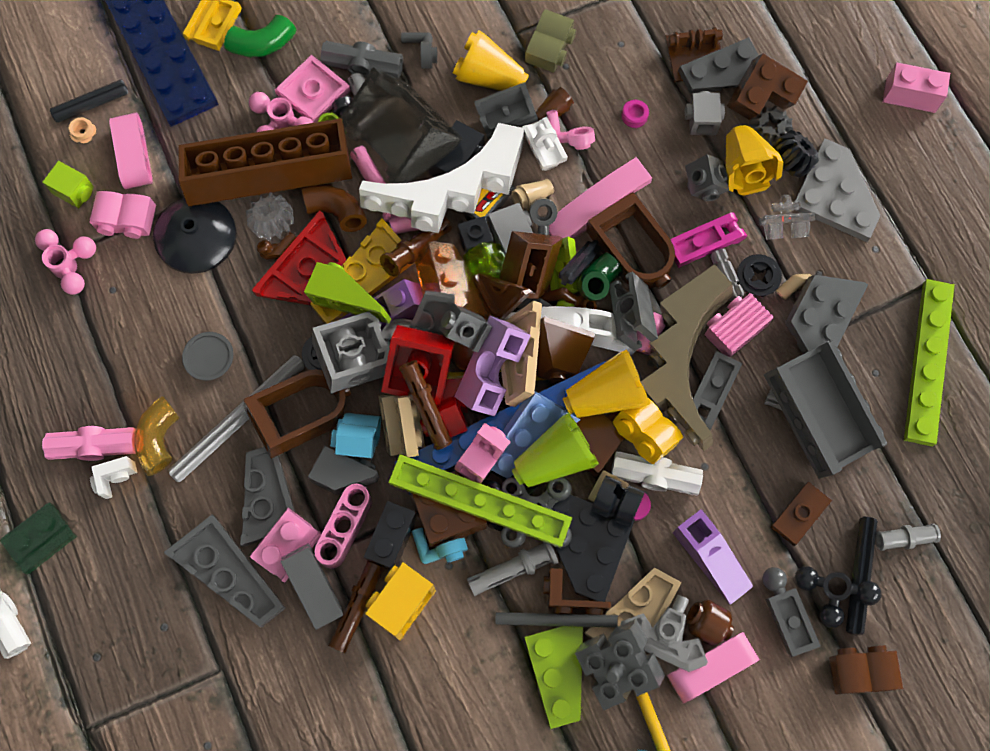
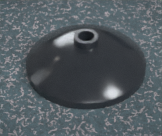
(195, 248)

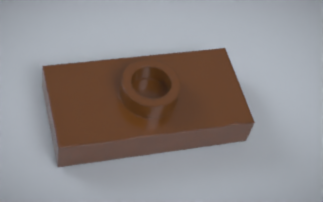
(801, 513)

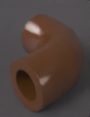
(336, 202)

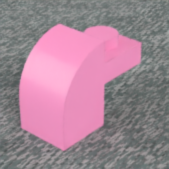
(482, 453)

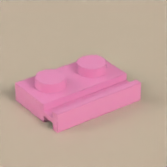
(284, 537)

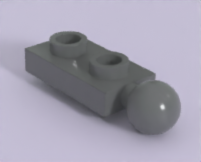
(789, 614)

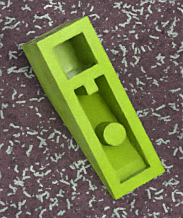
(337, 290)

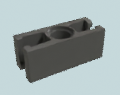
(633, 311)
(312, 586)

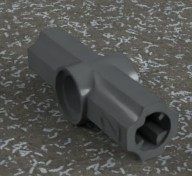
(360, 58)

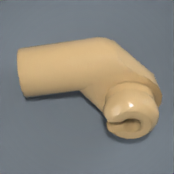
(794, 283)

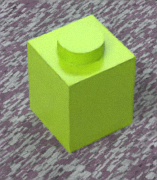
(68, 184)

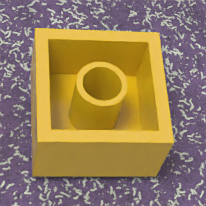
(400, 600)

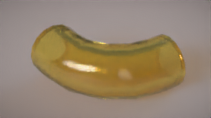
(150, 436)

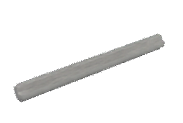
(229, 424)

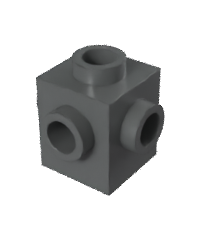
(707, 178)

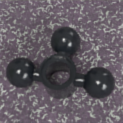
(831, 614)

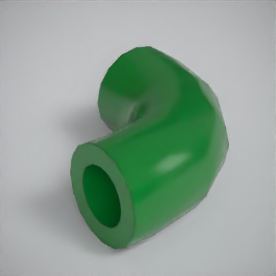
(262, 41)

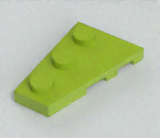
(558, 672)

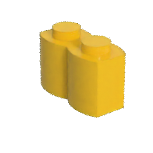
(648, 431)

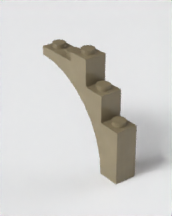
(684, 316)

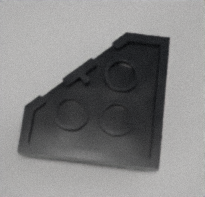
(593, 550)

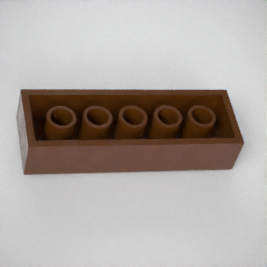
(264, 162)

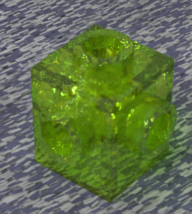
(485, 259)

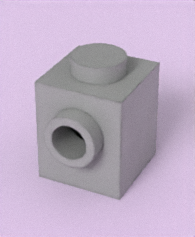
(704, 113)

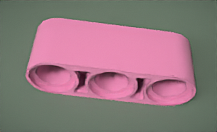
(130, 151)
(343, 511)
(722, 664)

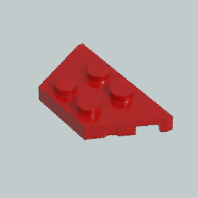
(293, 269)

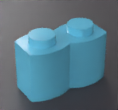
(356, 435)

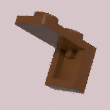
(553, 588)

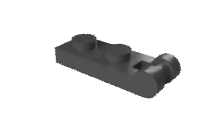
(716, 386)

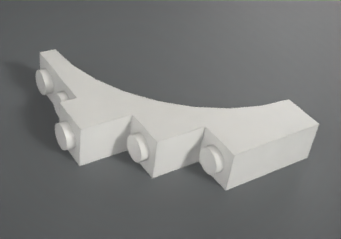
(457, 190)

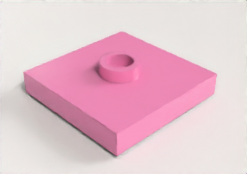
(312, 89)

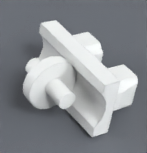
(545, 144)

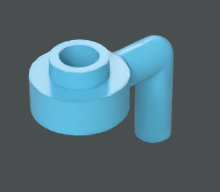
(450, 550)

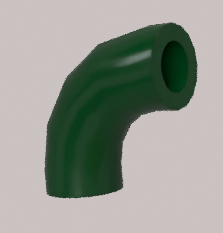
(595, 280)

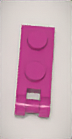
(706, 239)

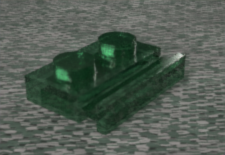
(38, 538)

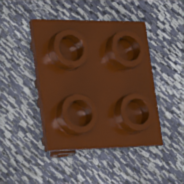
(691, 46)

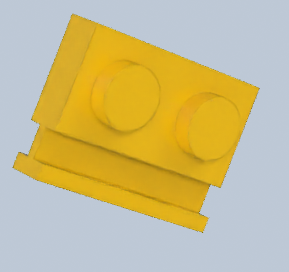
(212, 22)

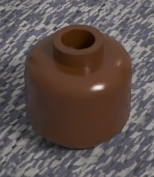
(709, 622)

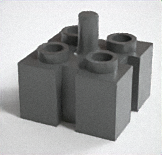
(620, 664)

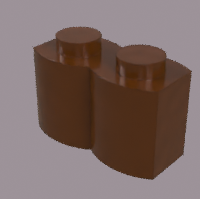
(865, 671)

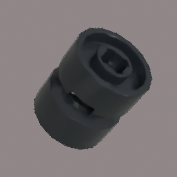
(617, 501)

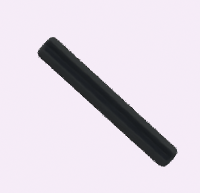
(861, 572)

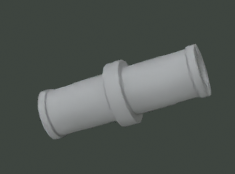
(908, 537)

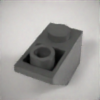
(339, 471)

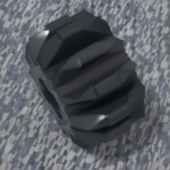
(797, 153)

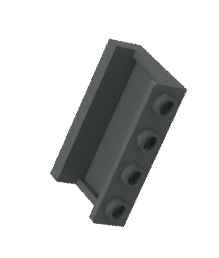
(825, 409)

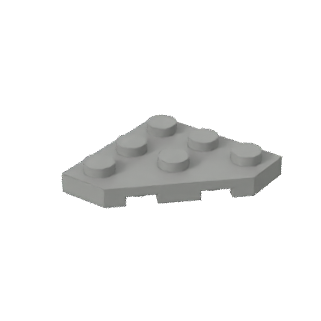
(839, 193)

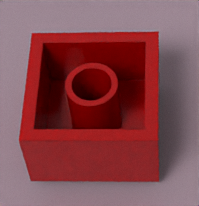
(433, 358)

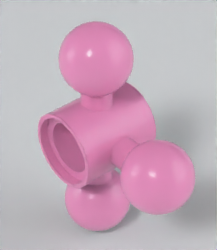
(261, 103)
(83, 247)

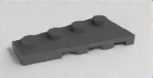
(222, 566)

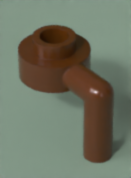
(566, 295)

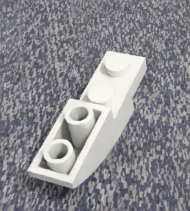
(593, 320)

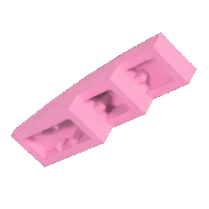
(574, 216)

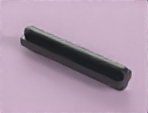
(89, 101)
(579, 262)

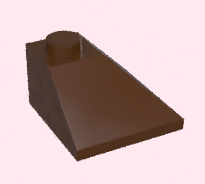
(561, 350)

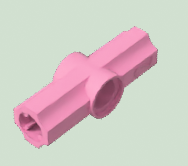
(89, 443)

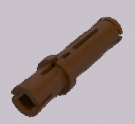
(420, 393)
(356, 607)

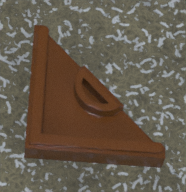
(500, 295)

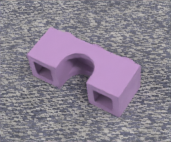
(480, 384)

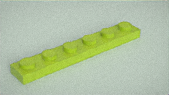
(929, 363)
(480, 501)

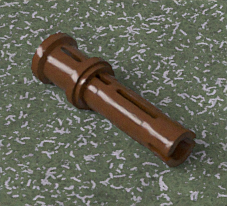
(408, 250)

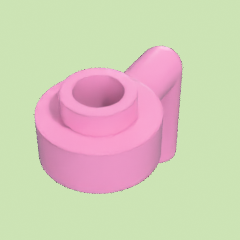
(578, 137)

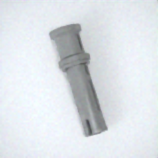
(526, 562)

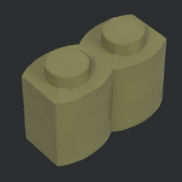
(550, 40)

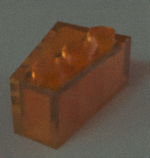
(444, 271)

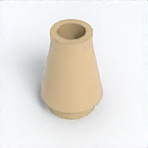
(527, 193)

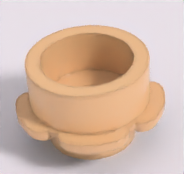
(79, 125)

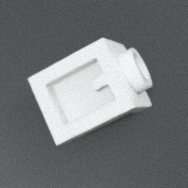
(114, 471)

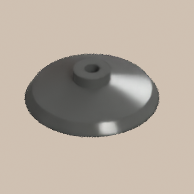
(207, 356)

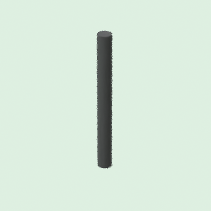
(548, 619)

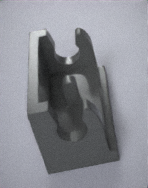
(506, 107)

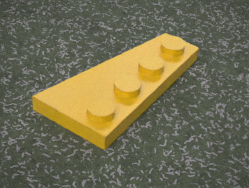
(366, 266)

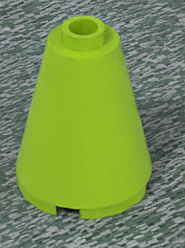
(555, 454)

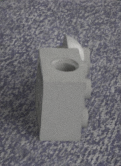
(353, 349)

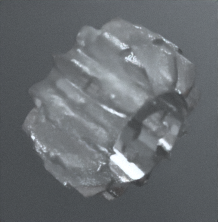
(270, 216)

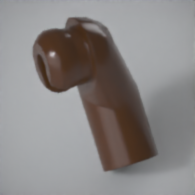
(275, 250)

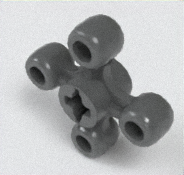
(546, 500)

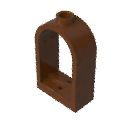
(619, 212)
(268, 434)

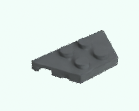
(823, 310)

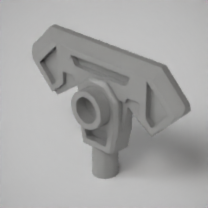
(667, 636)

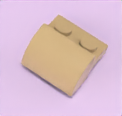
(401, 425)

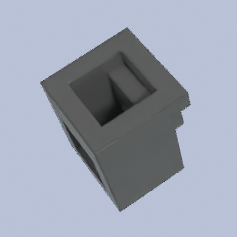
(465, 327)

